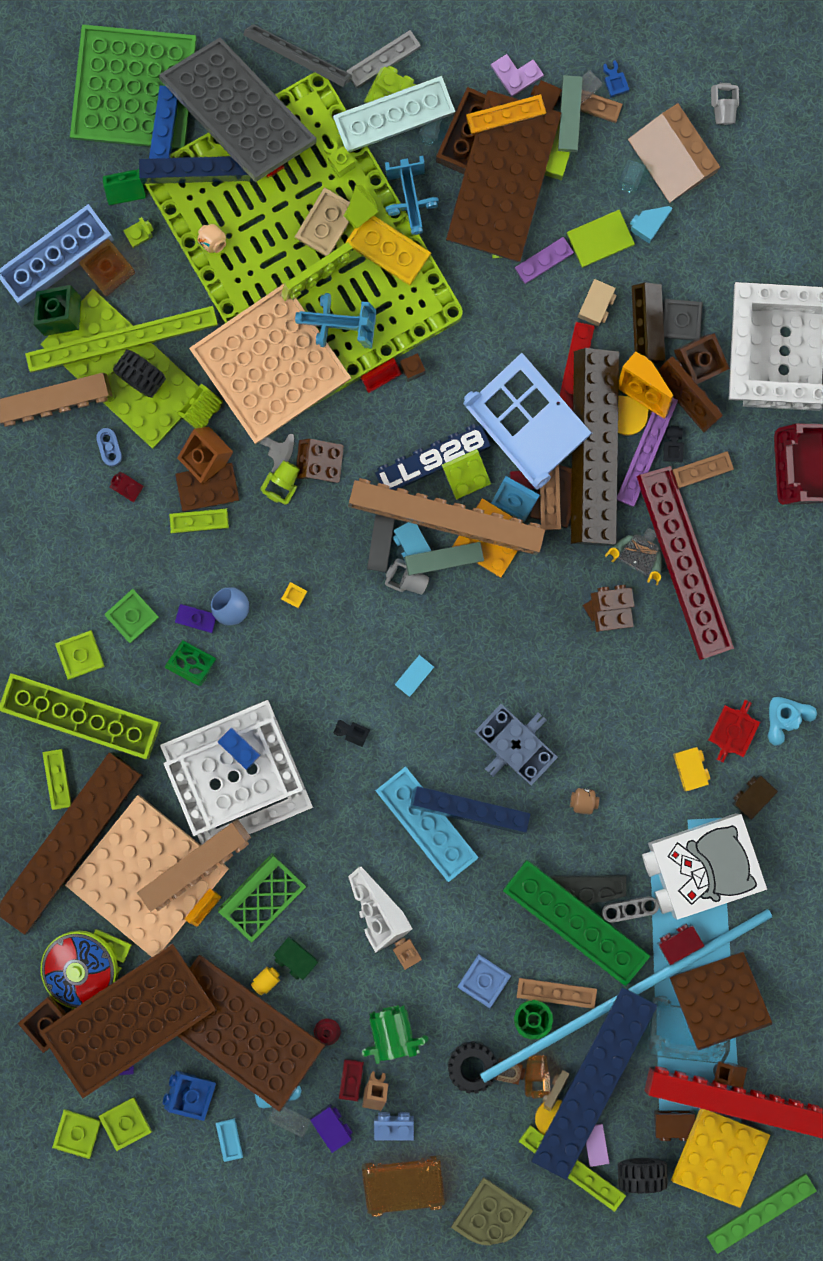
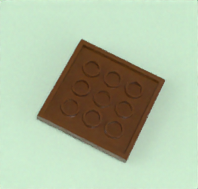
(720, 1001)

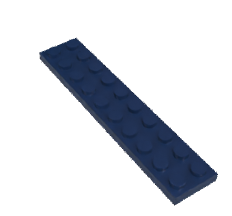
(594, 1083)

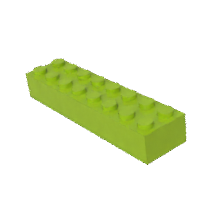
(79, 716)

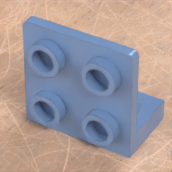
(394, 1127)

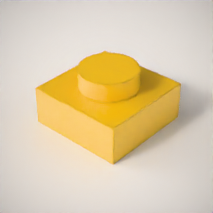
(294, 595)

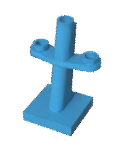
(406, 172)
(363, 324)

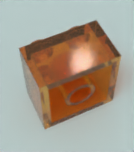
(107, 267)

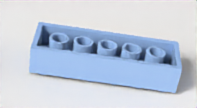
(53, 255)

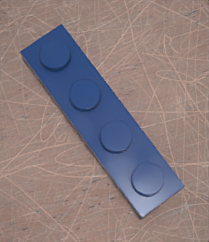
(163, 124)

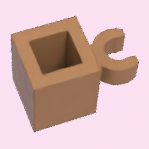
(406, 953)
(375, 1093)

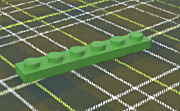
(761, 1213)

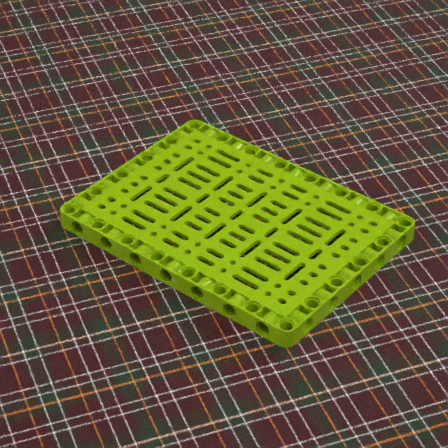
(226, 292)

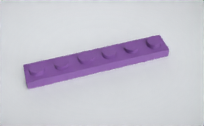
(644, 455)

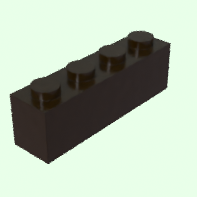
(648, 321)

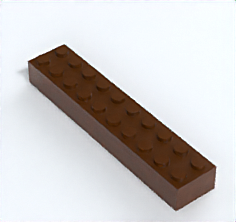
(68, 843)

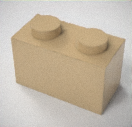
(597, 302)

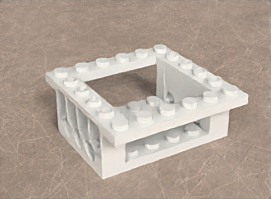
(756, 342)
(274, 780)

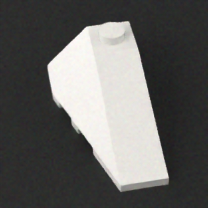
(383, 916)

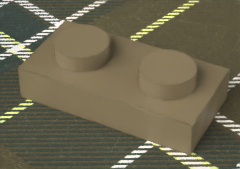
(559, 1083)

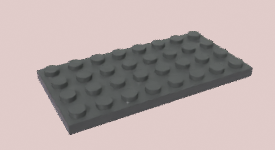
(237, 109)

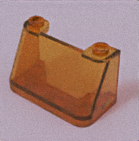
(403, 1186)

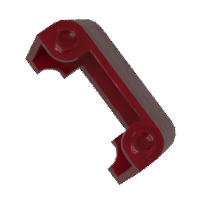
(799, 463)

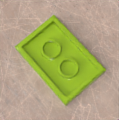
(600, 238)

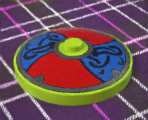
(77, 967)

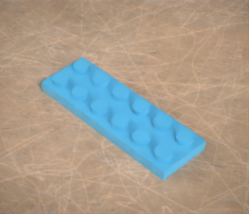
(429, 830)

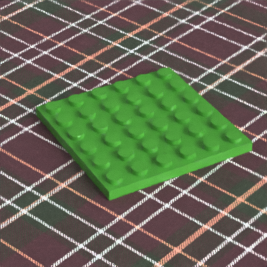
(121, 84)

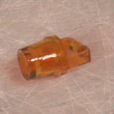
(537, 1071)

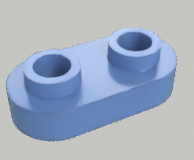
(108, 448)

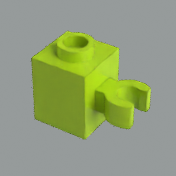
(339, 159)

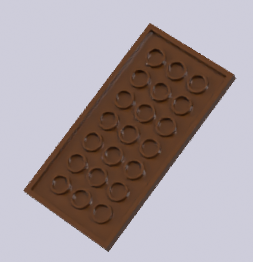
(503, 183)
(127, 1020)
(250, 1038)

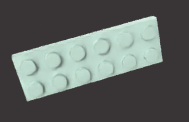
(394, 114)

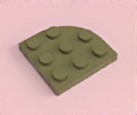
(491, 1215)

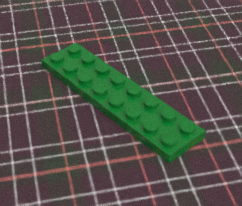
(576, 922)

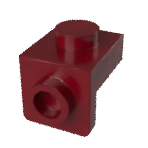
(126, 486)

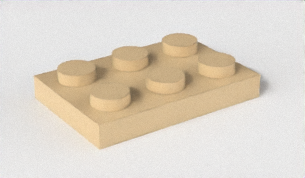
(324, 223)

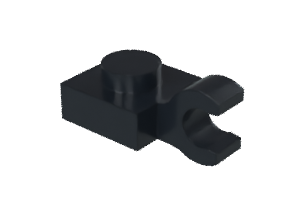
(354, 733)

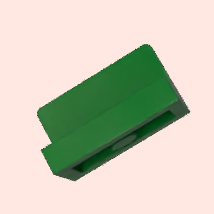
(123, 187)

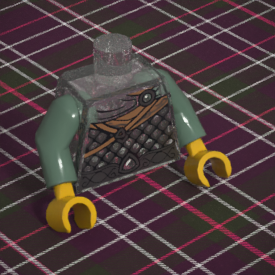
(639, 554)

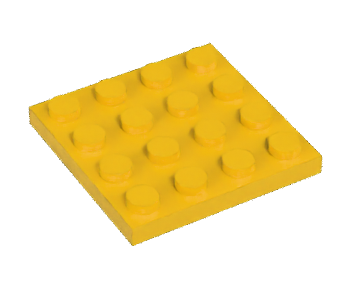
(720, 1157)

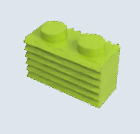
(200, 407)

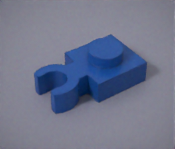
(616, 81)

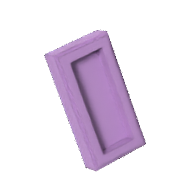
(597, 1147)

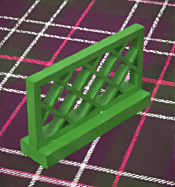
(249, 885)

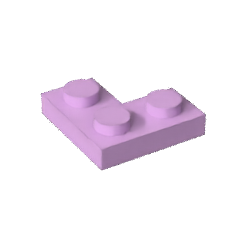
(516, 79)

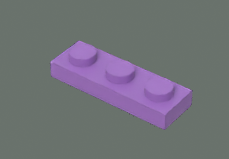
(544, 260)

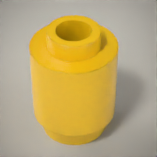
(265, 980)

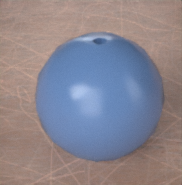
(230, 606)

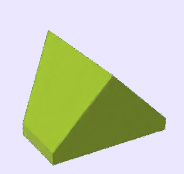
(361, 207)

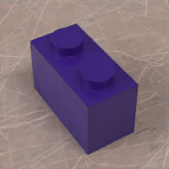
(331, 1128)

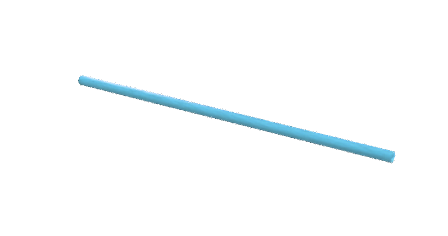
(638, 988)

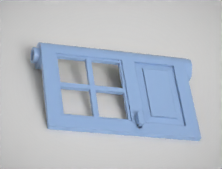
(545, 438)

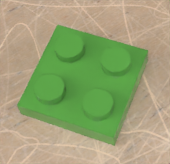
(131, 616)

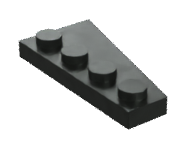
(594, 888)

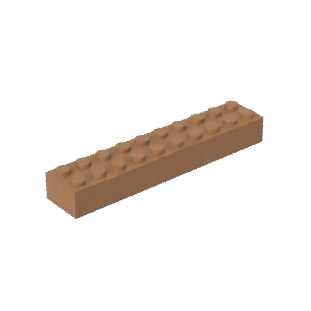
(446, 517)

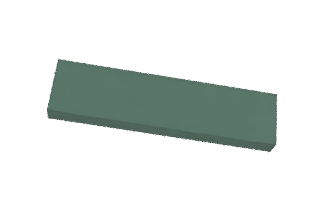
(570, 113)
(444, 558)

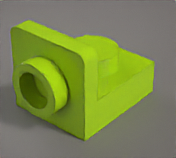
(139, 232)

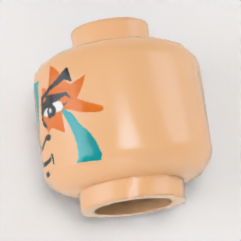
(211, 238)

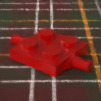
(733, 731)

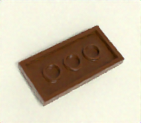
(689, 395)

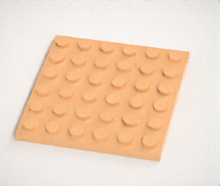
(269, 365)
(128, 859)

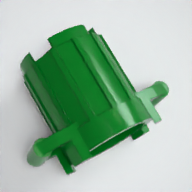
(392, 1035)

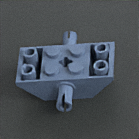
(531, 758)

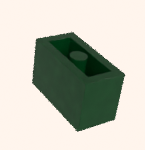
(295, 958)

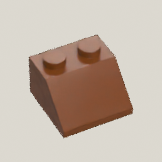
(204, 453)

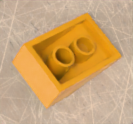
(645, 385)

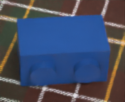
(239, 748)

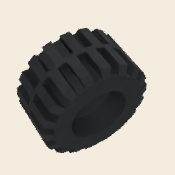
(139, 373)
(459, 1055)
(642, 1175)

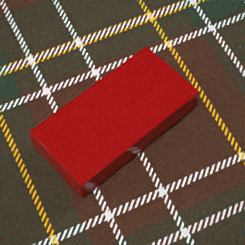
(381, 375)

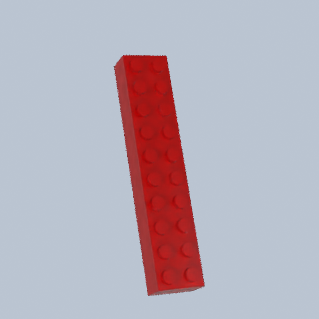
(735, 1101)

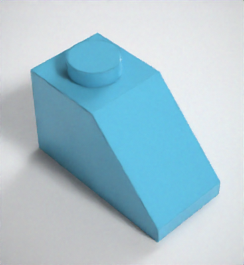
(649, 222)

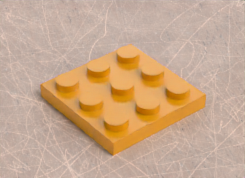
(495, 557)

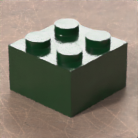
(57, 310)

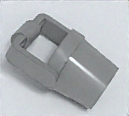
(725, 108)
(413, 583)

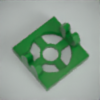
(186, 648)

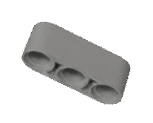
(639, 909)

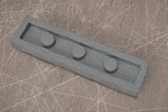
(386, 56)

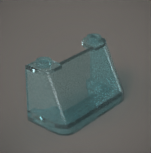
(672, 1038)

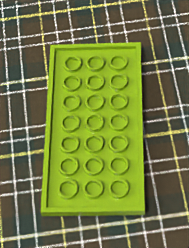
(144, 415)

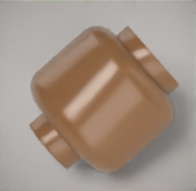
(584, 801)

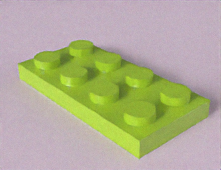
(320, 269)

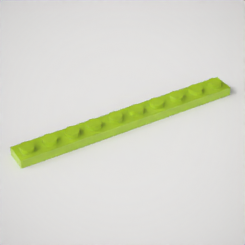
(121, 339)

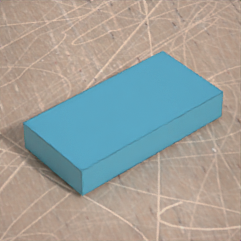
(414, 675)
(229, 1140)

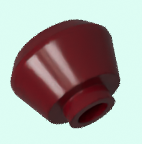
(321, 1029)

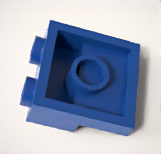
(189, 1095)

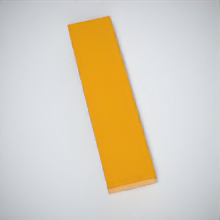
(506, 114)

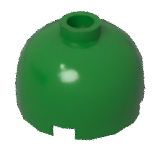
(533, 1019)

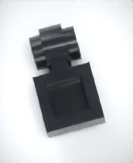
(673, 450)

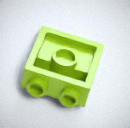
(388, 83)

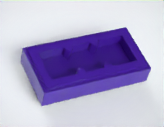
(195, 618)

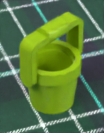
(285, 478)

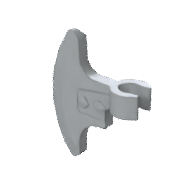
(279, 451)

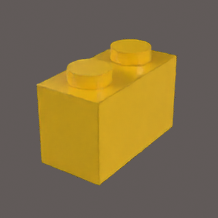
(691, 768)

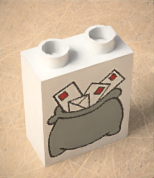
(704, 867)

